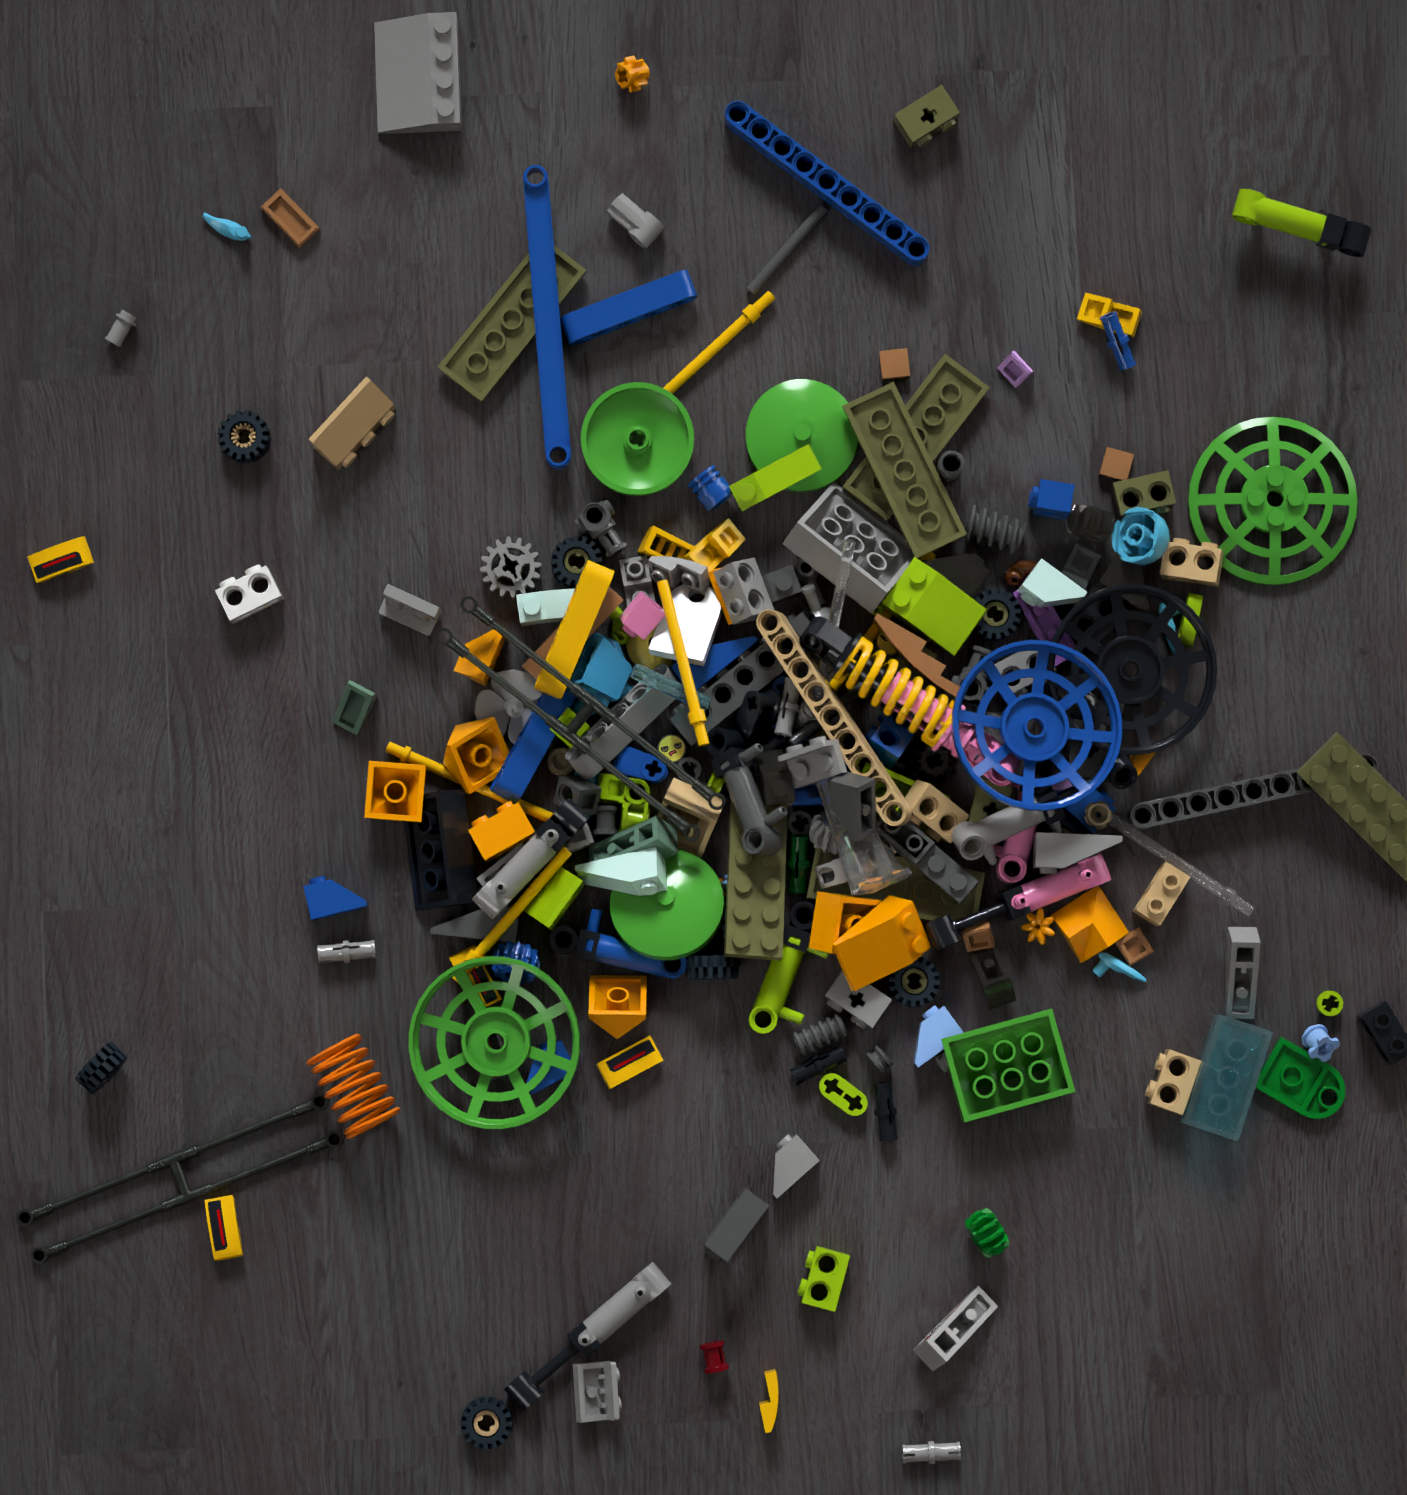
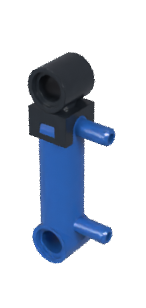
(609, 949)

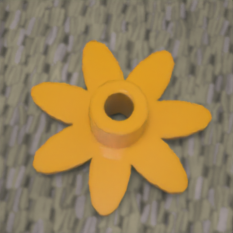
(1038, 926)

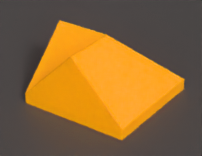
(486, 649)
(475, 753)
(395, 791)
(1089, 924)
(617, 1002)

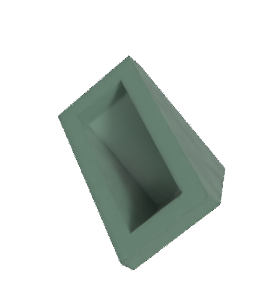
(354, 707)

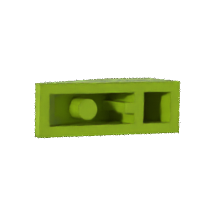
(775, 477)

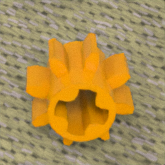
(632, 74)

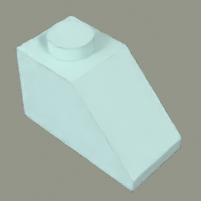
(1049, 587)

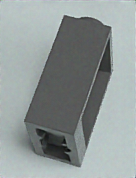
(735, 1225)

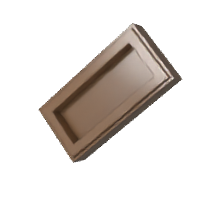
(290, 218)

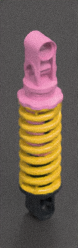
(897, 692)

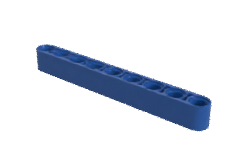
(819, 171)

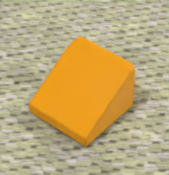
(1141, 761)

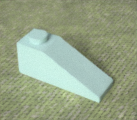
(543, 606)
(630, 873)

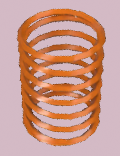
(341, 1049)

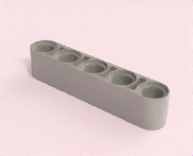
(636, 710)

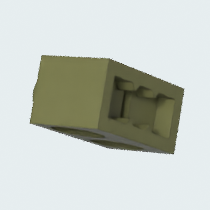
(1140, 488)

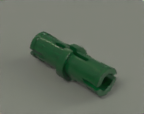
(798, 863)

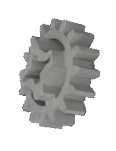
(522, 561)

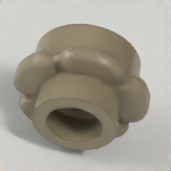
(1102, 808)

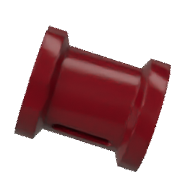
(714, 1356)

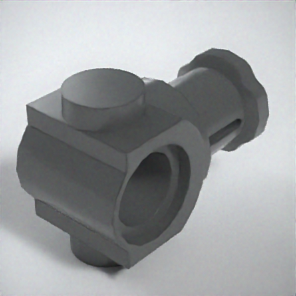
(602, 529)
(980, 680)

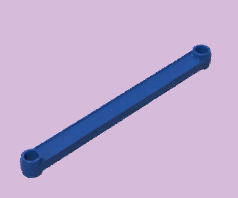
(547, 316)

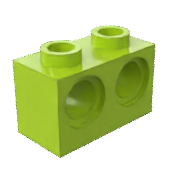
(832, 1280)

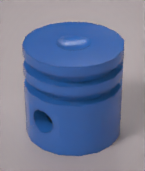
(711, 488)

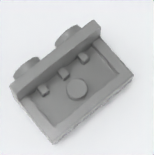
(596, 1391)

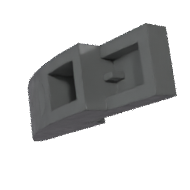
(927, 858)

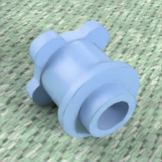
(1319, 1042)

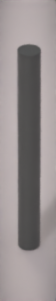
(786, 249)
(814, 725)

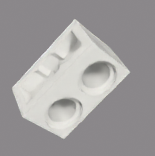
(252, 601)

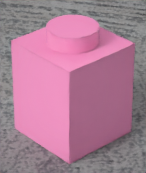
(641, 616)

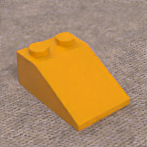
(881, 942)

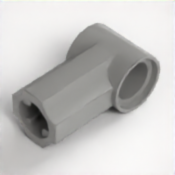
(640, 225)

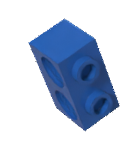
(893, 734)

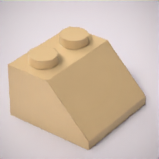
(694, 810)

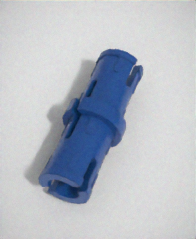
(1111, 323)

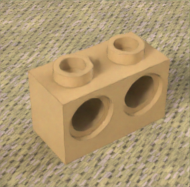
(1190, 570)
(935, 808)
(1161, 894)
(1179, 1084)

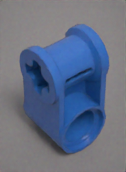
(635, 765)

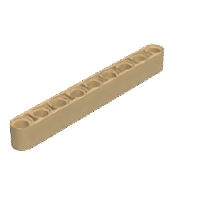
(822, 709)

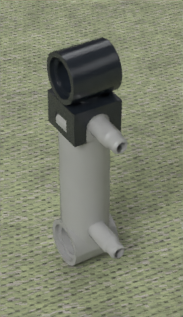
(531, 858)

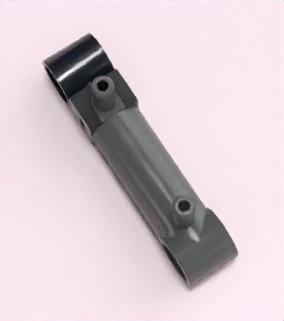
(734, 766)

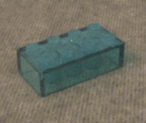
(1226, 1077)

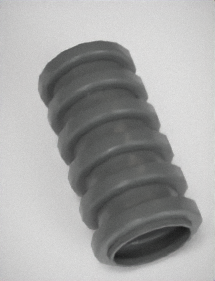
(954, 457)
(820, 1034)

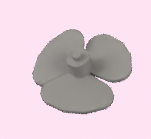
(505, 705)

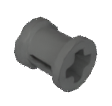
(606, 821)

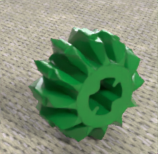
(987, 1233)

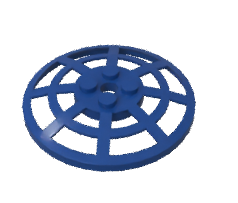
(1048, 714)

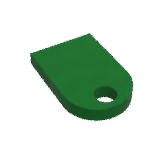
(1299, 1080)

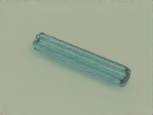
(665, 685)

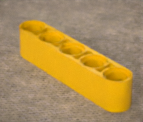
(575, 627)

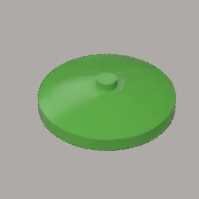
(800, 415)
(637, 439)
(673, 920)

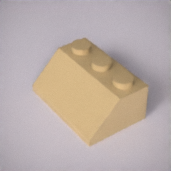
(353, 424)

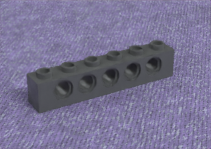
(727, 680)

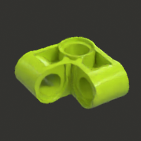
(618, 793)

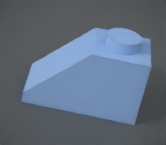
(934, 1027)

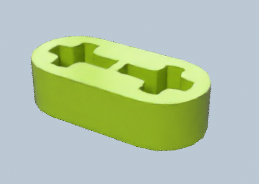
(1187, 631)
(848, 1089)

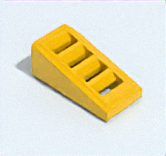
(663, 536)

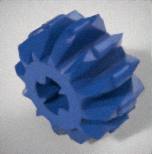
(519, 952)

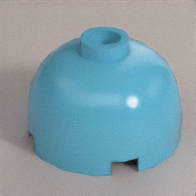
(1140, 536)

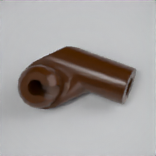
(1018, 571)

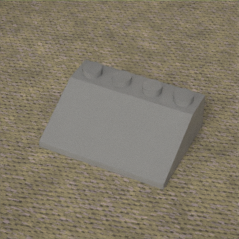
(418, 74)
(879, 550)

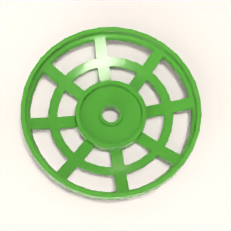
(1264, 516)
(476, 1042)

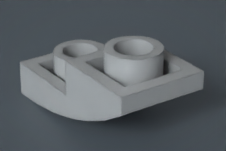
(678, 569)
(636, 577)

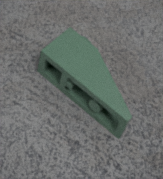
(644, 835)

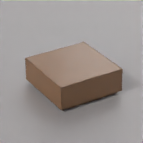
(894, 364)
(1116, 464)
(978, 937)
(1134, 946)

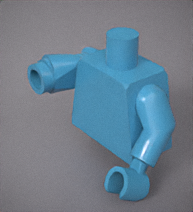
(601, 671)

